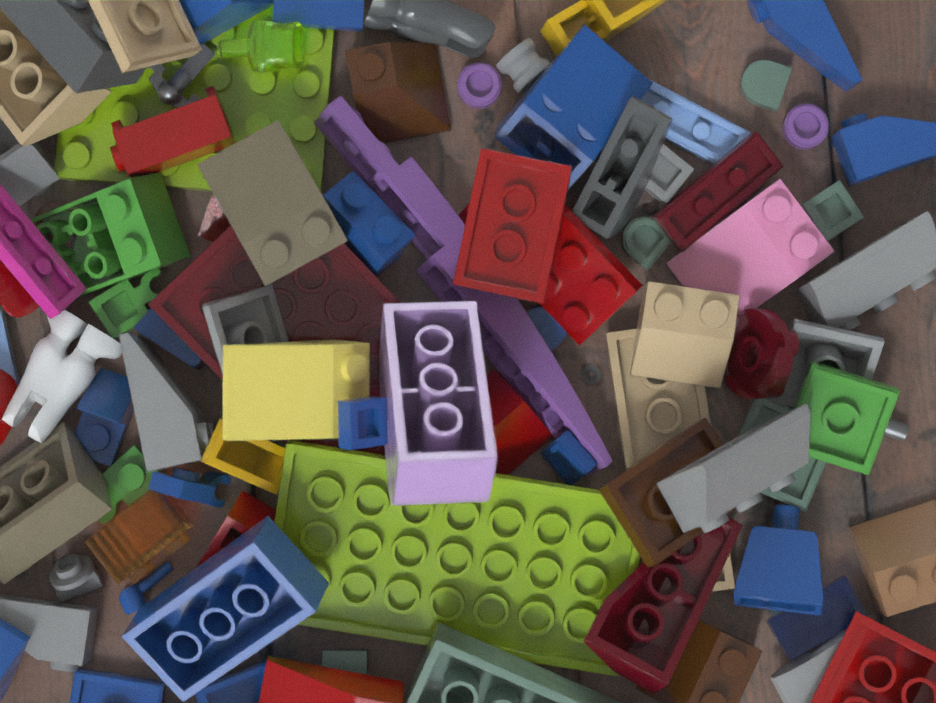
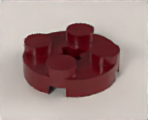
(776, 346)

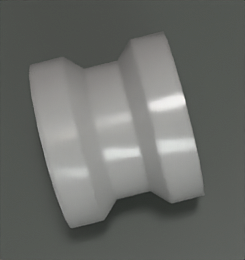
(523, 65)

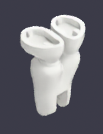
(55, 377)

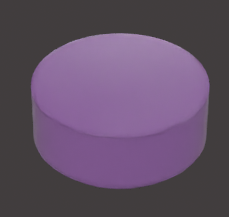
(479, 85)
(805, 126)

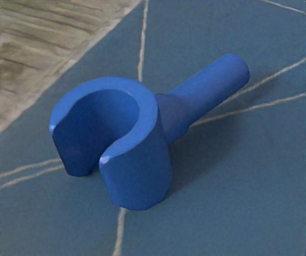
(133, 597)

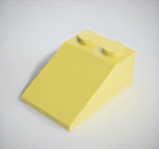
(290, 387)

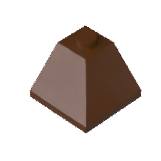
(398, 90)

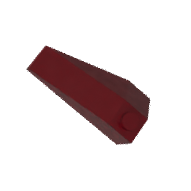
(656, 609)

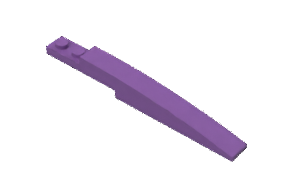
(505, 327)

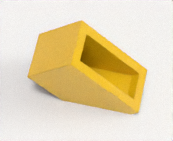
(249, 460)

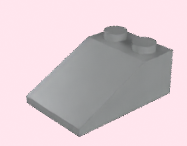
(167, 418)

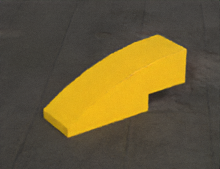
(602, 16)

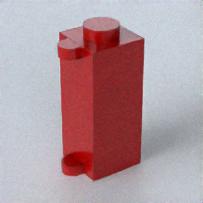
(172, 137)

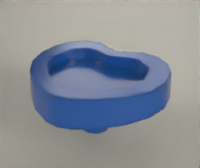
(547, 327)

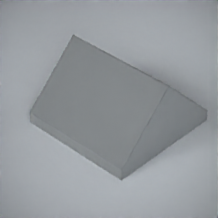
(245, 319)
(832, 347)

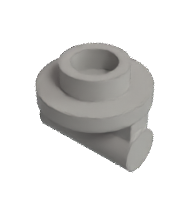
(75, 576)

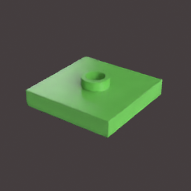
(846, 415)

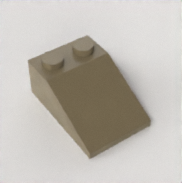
(272, 202)

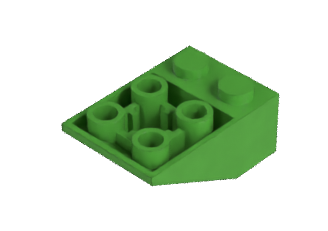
(117, 232)

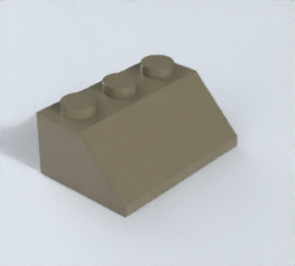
(47, 499)

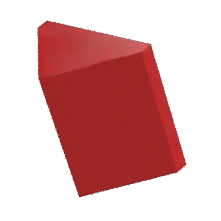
(515, 425)

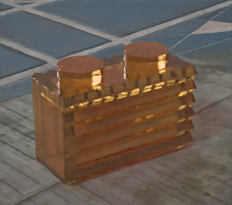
(140, 535)

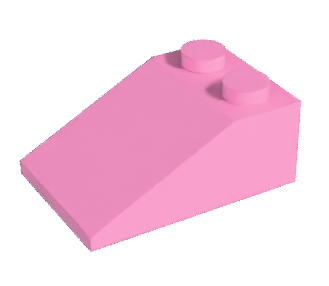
(754, 250)

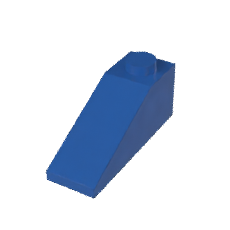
(811, 34)
(882, 145)

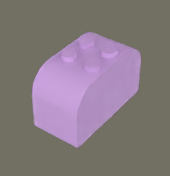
(436, 404)

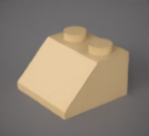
(684, 334)

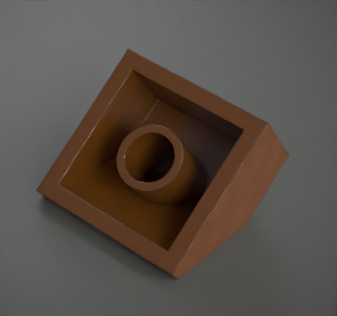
(710, 669)

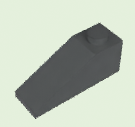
(623, 169)

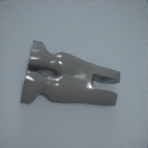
(433, 23)

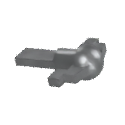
(170, 91)

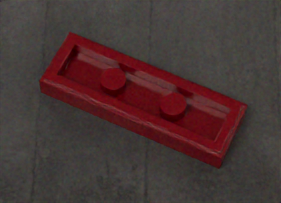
(718, 191)

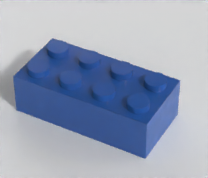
(226, 609)

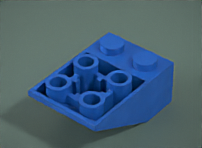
(573, 104)

